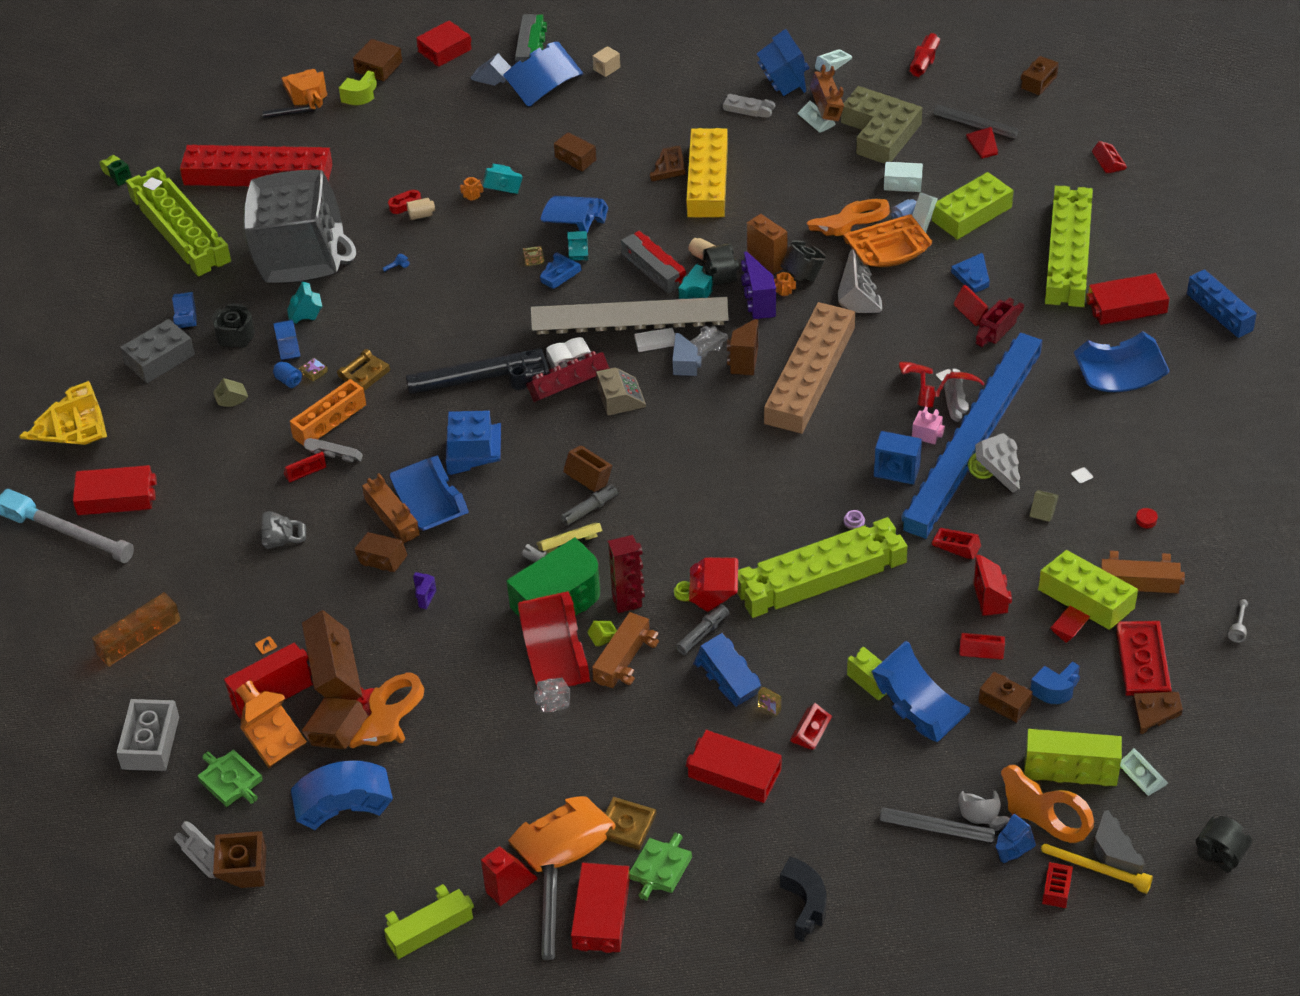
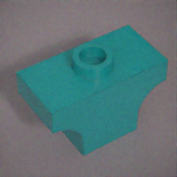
(502, 178)
(578, 245)
(695, 284)
(304, 304)

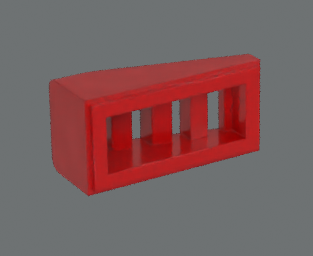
(968, 549)
(1055, 898)

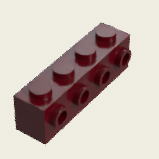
(563, 378)
(625, 573)

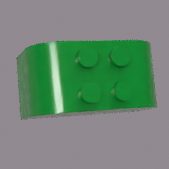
(562, 570)

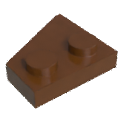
(669, 164)
(1156, 708)

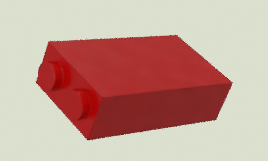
(1127, 298)
(114, 490)
(278, 673)
(734, 766)
(600, 907)

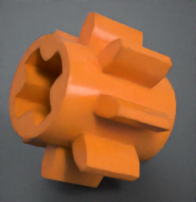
(471, 188)
(784, 283)

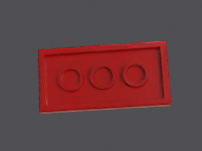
(1142, 657)

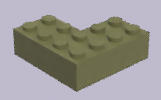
(884, 123)

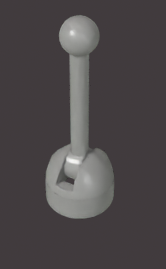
(1237, 631)

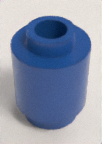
(287, 374)

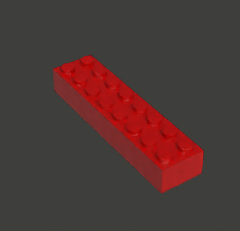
(240, 164)

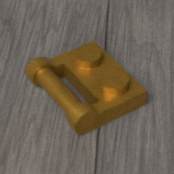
(368, 373)

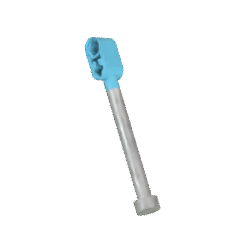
(19, 507)

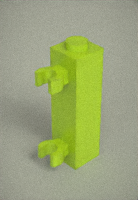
(428, 923)

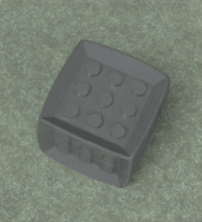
(294, 226)

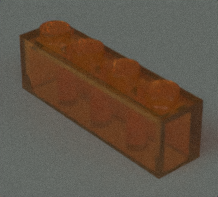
(136, 629)

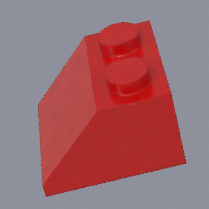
(713, 581)
(990, 587)

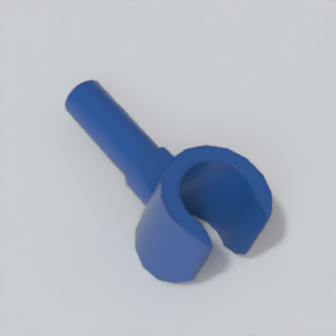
(400, 260)

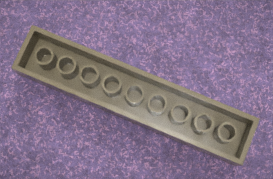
(629, 314)

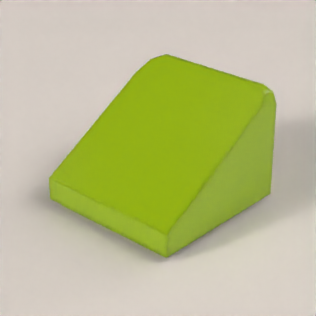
(601, 632)

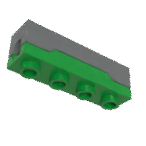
(530, 36)

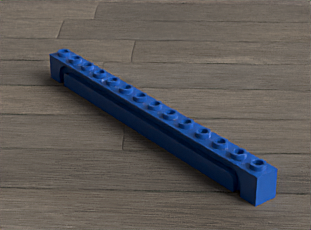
(975, 427)

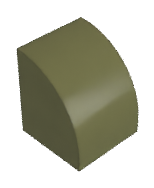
(230, 393)
(1043, 505)

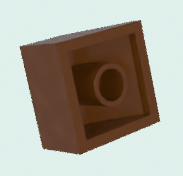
(743, 349)
(240, 859)

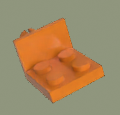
(306, 88)
(268, 724)

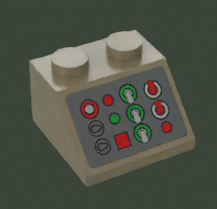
(619, 391)

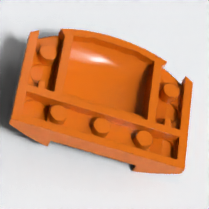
(889, 242)
(562, 834)

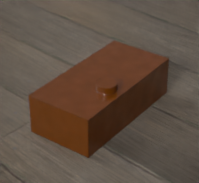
(331, 657)

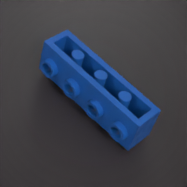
(1221, 303)

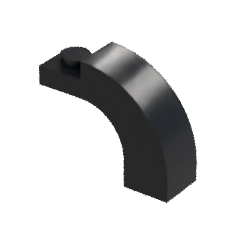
(809, 886)

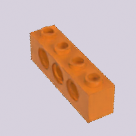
(328, 412)

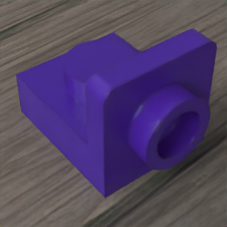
(425, 589)

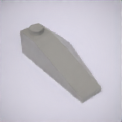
(857, 289)

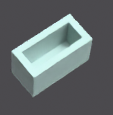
(903, 176)

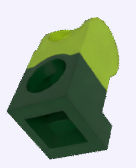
(116, 169)

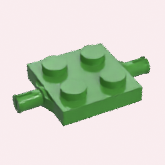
(230, 778)
(660, 865)

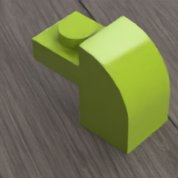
(358, 92)

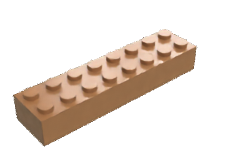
(809, 368)

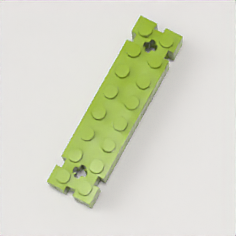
(179, 222)
(1069, 246)
(821, 567)

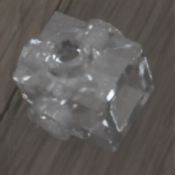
(552, 694)

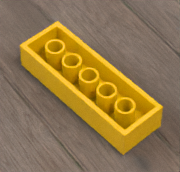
(707, 173)

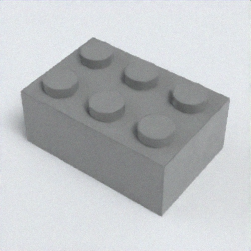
(148, 735)

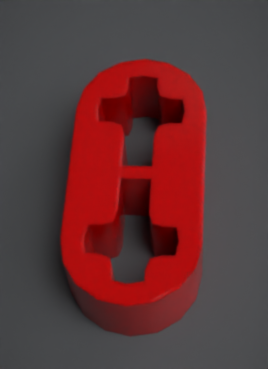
(398, 203)

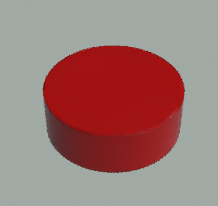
(1146, 518)

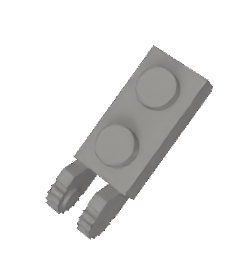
(748, 106)
(955, 397)
(330, 450)
(197, 848)

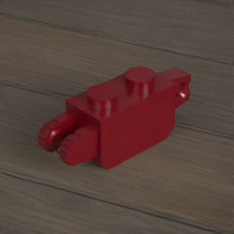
(998, 321)

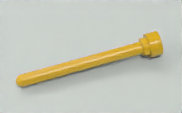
(1141, 882)

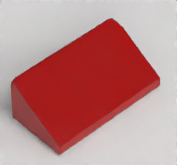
(1108, 157)
(970, 305)
(305, 467)
(1069, 623)
(982, 646)
(811, 727)

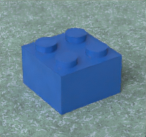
(897, 457)

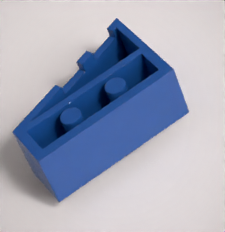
(728, 669)

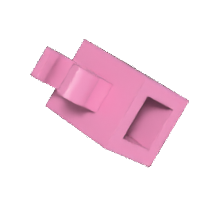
(928, 426)

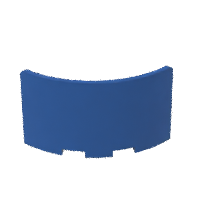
(542, 72)
(575, 211)
(1122, 367)
(427, 493)
(917, 694)
(338, 788)

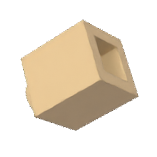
(606, 61)

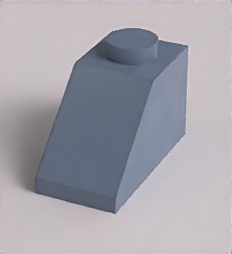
(491, 71)
(685, 357)

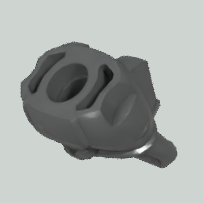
(279, 530)

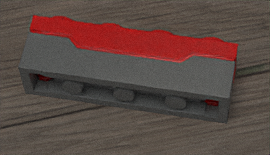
(653, 261)

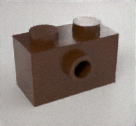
(1039, 75)
(575, 151)
(587, 468)
(381, 552)
(1005, 697)

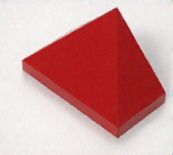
(983, 142)

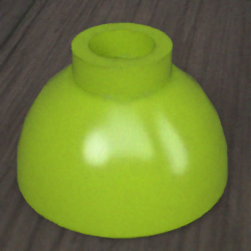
(978, 469)

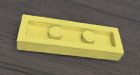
(589, 532)

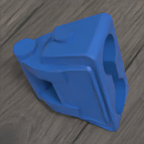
(1014, 839)

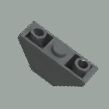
(1115, 848)

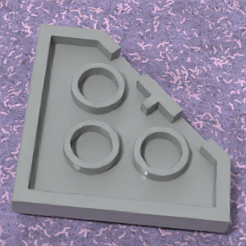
(1000, 458)

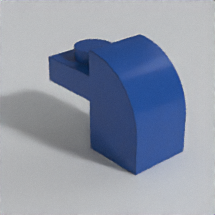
(184, 310)
(286, 340)
(1054, 687)

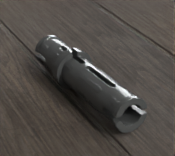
(595, 501)
(708, 623)

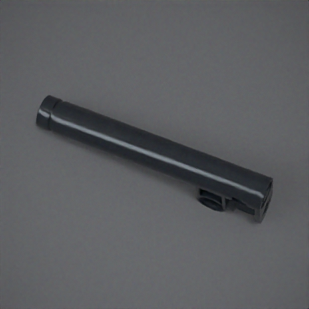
(517, 366)

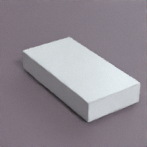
(655, 339)

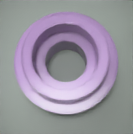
(854, 519)

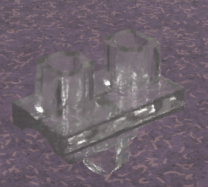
(709, 340)

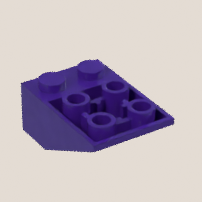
(759, 288)

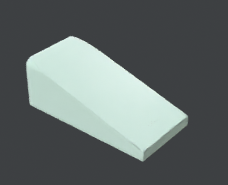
(835, 58)

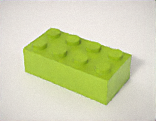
(972, 205)
(1088, 589)
(1073, 757)

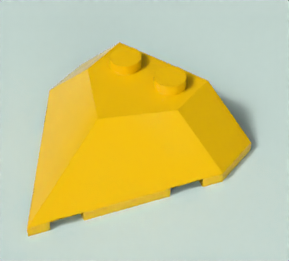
(72, 420)

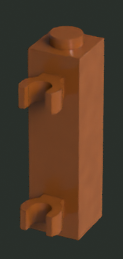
(826, 94)
(390, 509)
(1146, 575)
(621, 650)

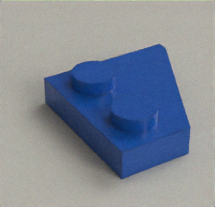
(559, 271)
(972, 273)

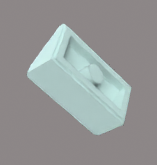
(812, 115)
(924, 210)
(1142, 772)

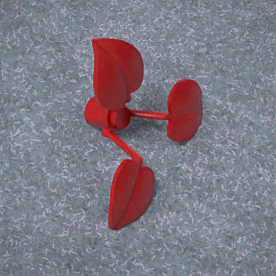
(927, 393)

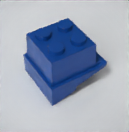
(783, 63)
(471, 441)

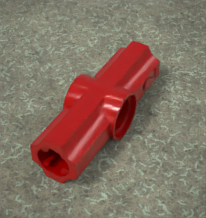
(924, 54)

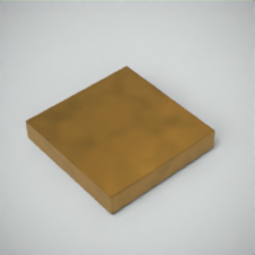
(631, 822)

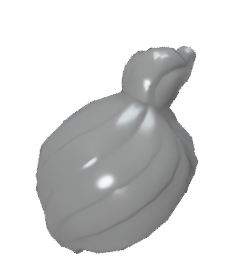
(982, 811)

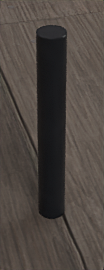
(287, 111)

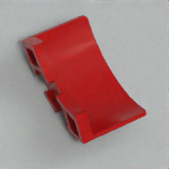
(552, 639)

